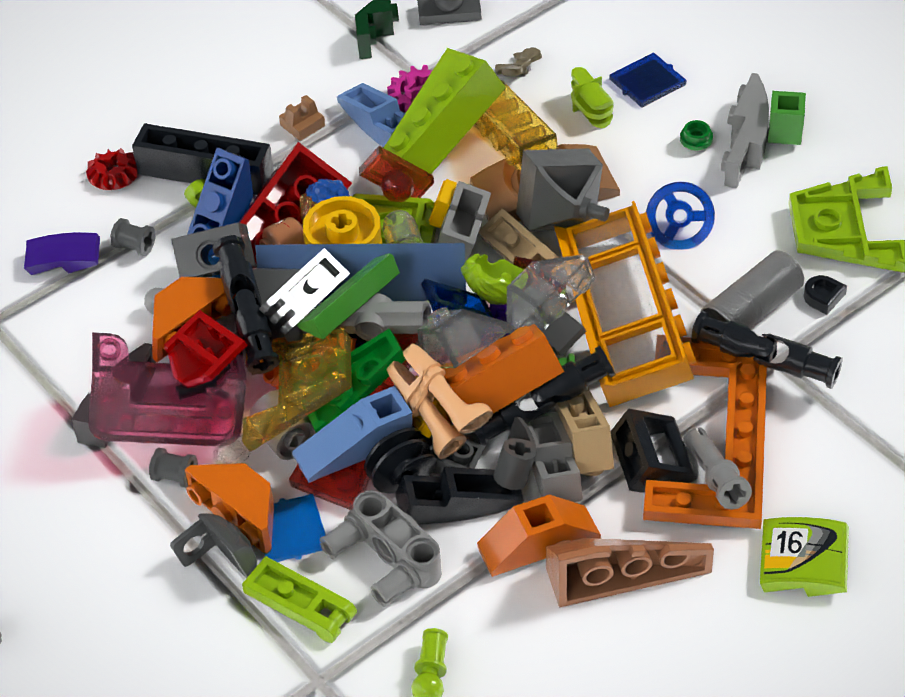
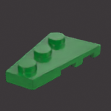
(368, 371)

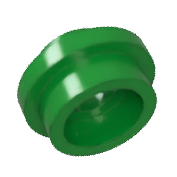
(696, 135)

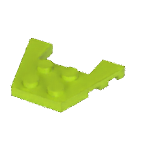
(831, 224)

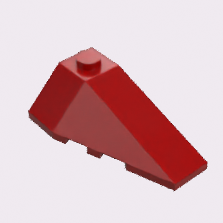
(283, 190)

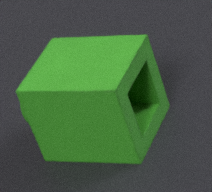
(786, 117)

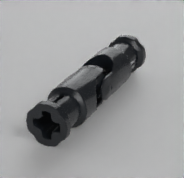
(251, 322)
(741, 341)
(559, 389)

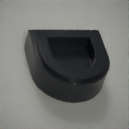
(823, 293)

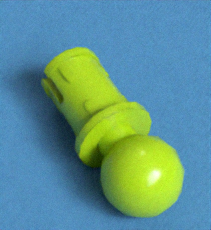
(431, 664)

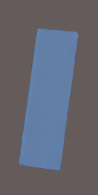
(414, 260)

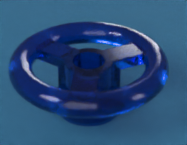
(667, 193)

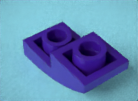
(65, 250)

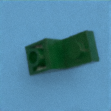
(374, 21)

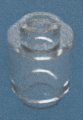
(400, 228)

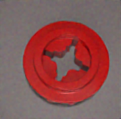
(118, 176)

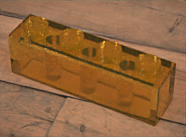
(515, 128)

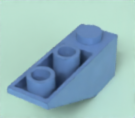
(353, 434)

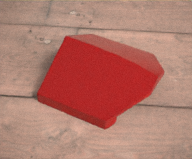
(201, 350)

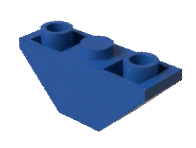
(224, 193)

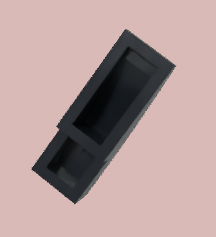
(454, 495)

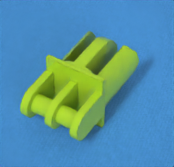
(591, 98)

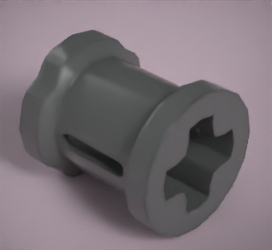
(133, 236)
(170, 466)

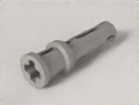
(720, 474)

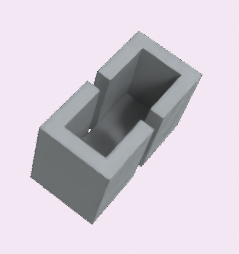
(464, 216)

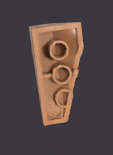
(607, 567)

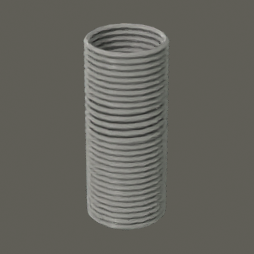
(758, 290)

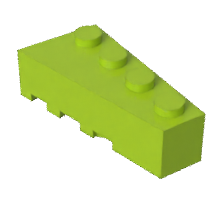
(445, 109)

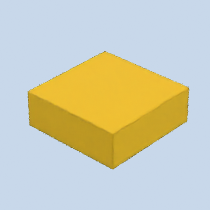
(442, 203)

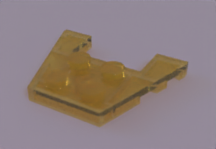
(309, 377)

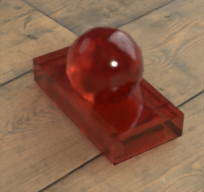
(395, 175)

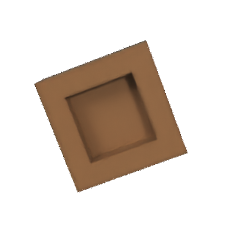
(302, 119)

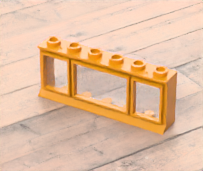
(628, 305)

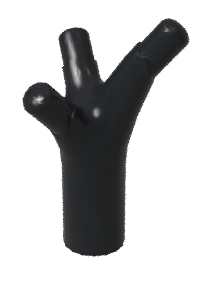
(184, 392)

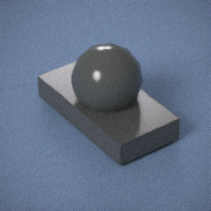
(448, 11)

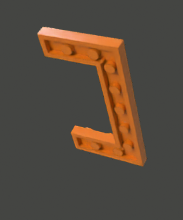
(743, 446)

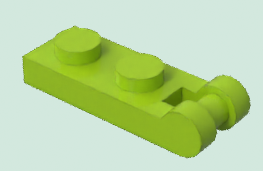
(299, 598)

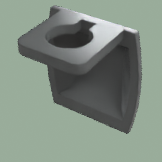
(219, 533)

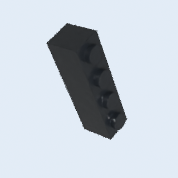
(189, 154)

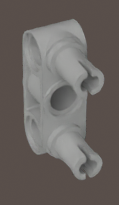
(395, 540)

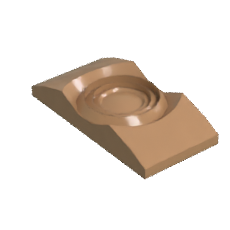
(504, 183)

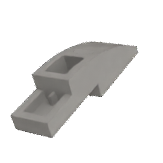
(748, 131)

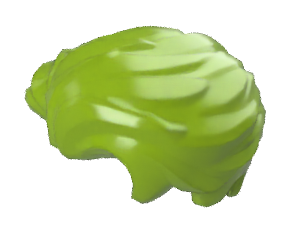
(488, 278)

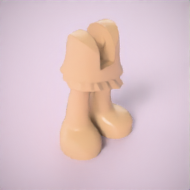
(420, 395)

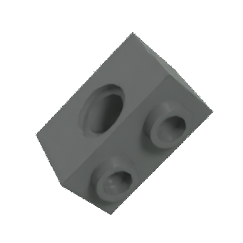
(193, 249)

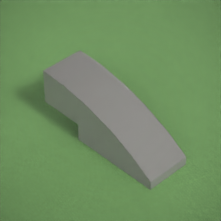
(554, 462)

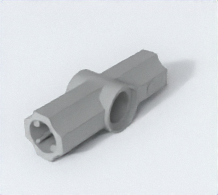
(382, 313)

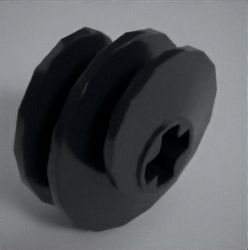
(399, 455)

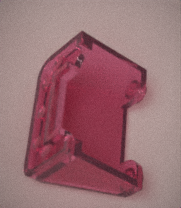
(142, 406)

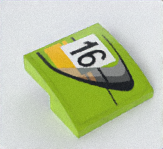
(804, 555)

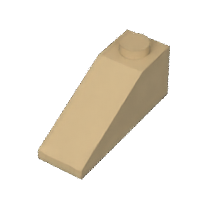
(588, 434)

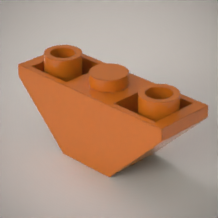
(180, 302)
(237, 496)
(530, 527)

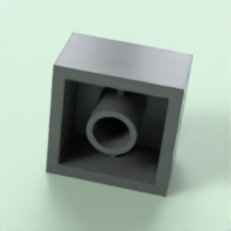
(559, 188)

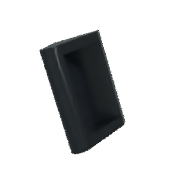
(638, 454)

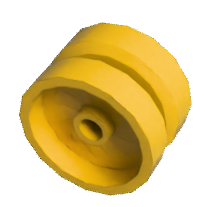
(342, 222)

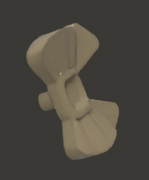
(523, 60)

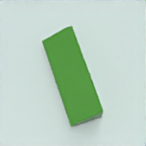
(350, 296)

